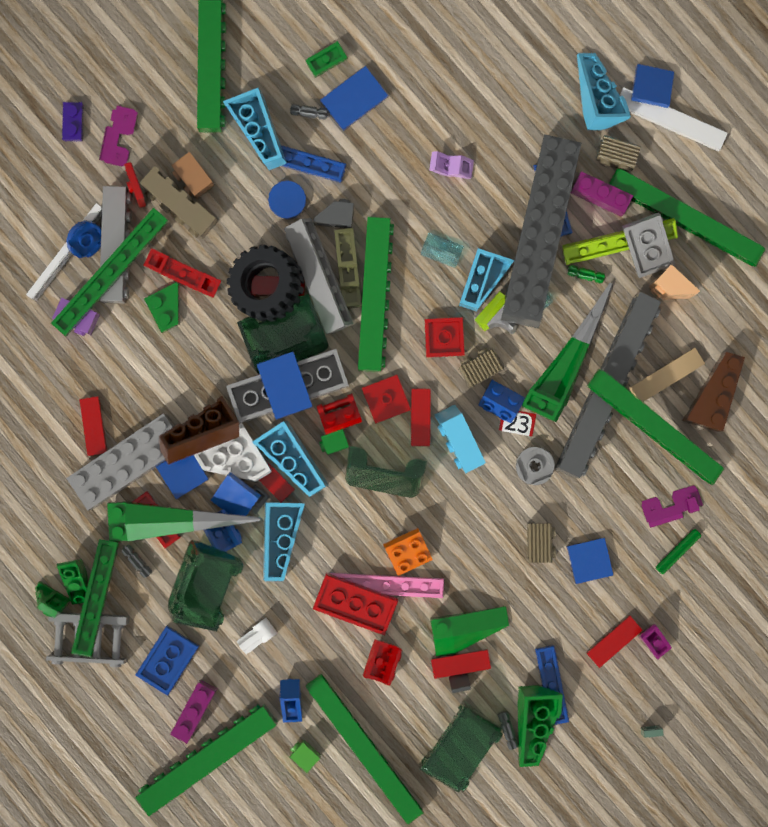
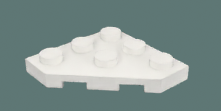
(235, 456)

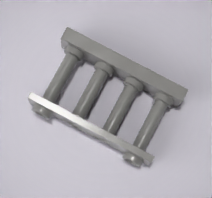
(117, 622)

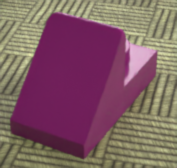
(655, 641)

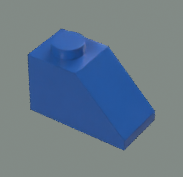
(291, 700)

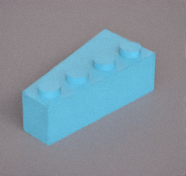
(280, 531)

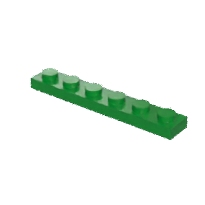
(95, 598)

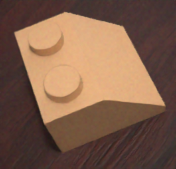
(673, 285)

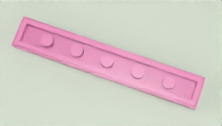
(398, 584)

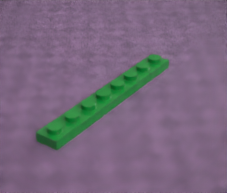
(109, 272)

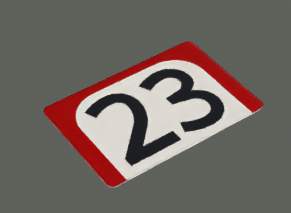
(522, 424)

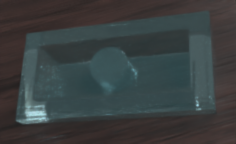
(442, 250)

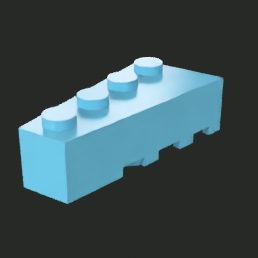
(256, 123)
(291, 456)

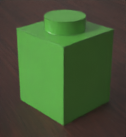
(304, 755)

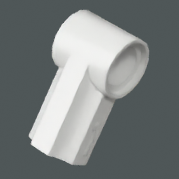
(259, 634)

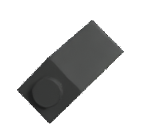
(336, 215)

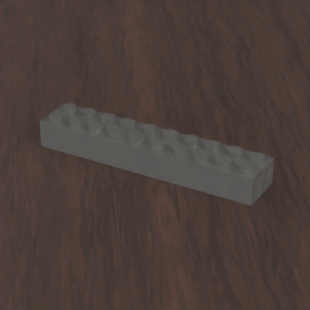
(541, 231)
(617, 364)

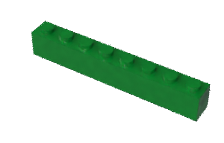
(211, 66)
(374, 294)
(205, 760)

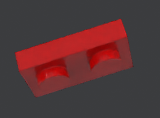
(382, 662)

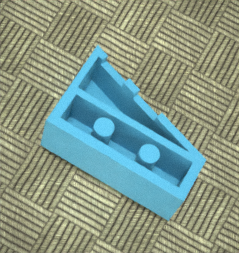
(483, 278)
(459, 438)

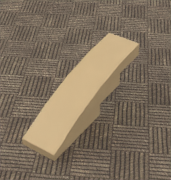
(667, 375)

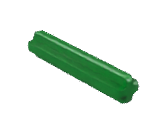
(678, 551)

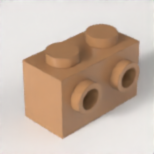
(192, 175)

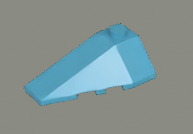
(600, 99)

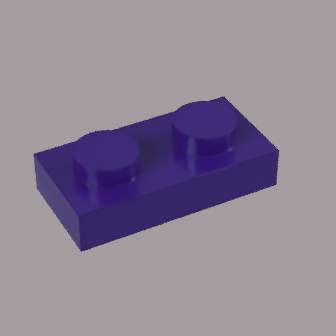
(72, 121)

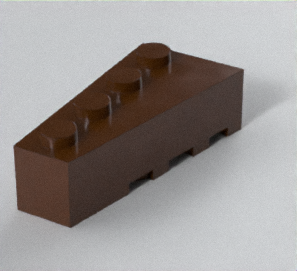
(716, 395)
(200, 432)

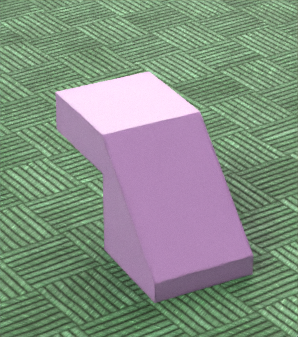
(451, 165)

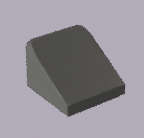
(261, 501)
(459, 683)

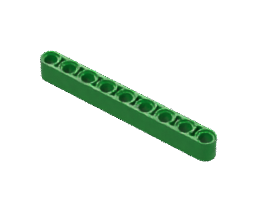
(688, 218)
(655, 427)
(364, 749)

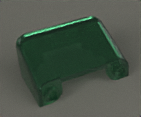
(295, 333)
(384, 480)
(202, 586)
(461, 748)

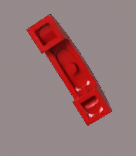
(182, 273)

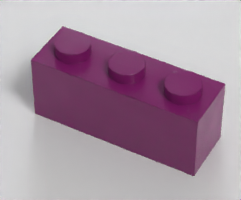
(601, 194)
(193, 711)

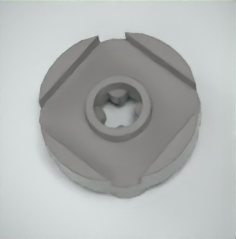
(529, 475)

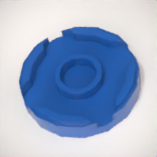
(287, 199)
(84, 239)

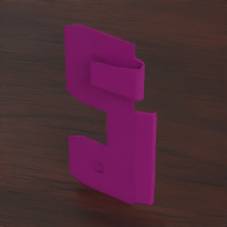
(123, 123)
(684, 500)

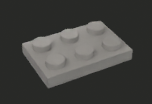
(648, 245)

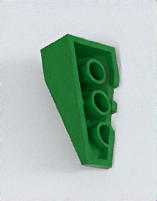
(462, 630)
(536, 719)

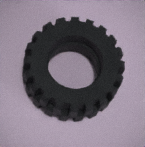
(285, 294)

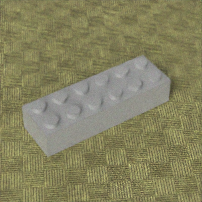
(321, 376)
(120, 464)

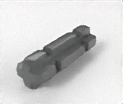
(308, 111)
(136, 561)
(508, 730)

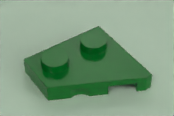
(165, 307)
(50, 600)

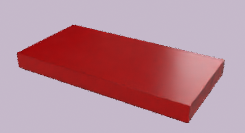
(355, 604)

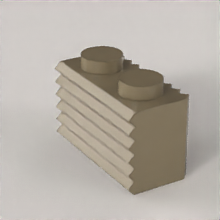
(618, 153)
(480, 368)
(540, 542)

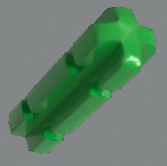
(586, 274)

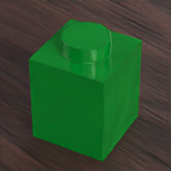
(334, 442)

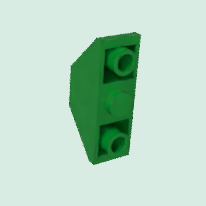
(74, 579)

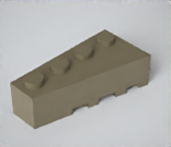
(178, 202)

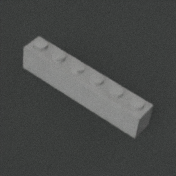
(113, 232)
(318, 276)

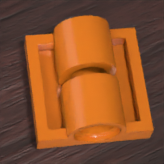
(407, 551)

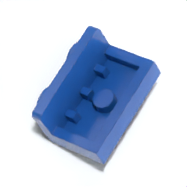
(501, 401)
(223, 537)

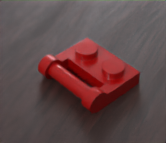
(341, 418)

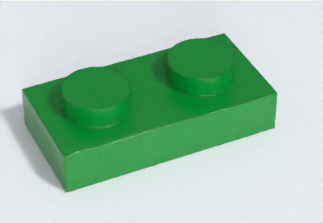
(326, 59)

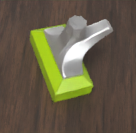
(492, 314)

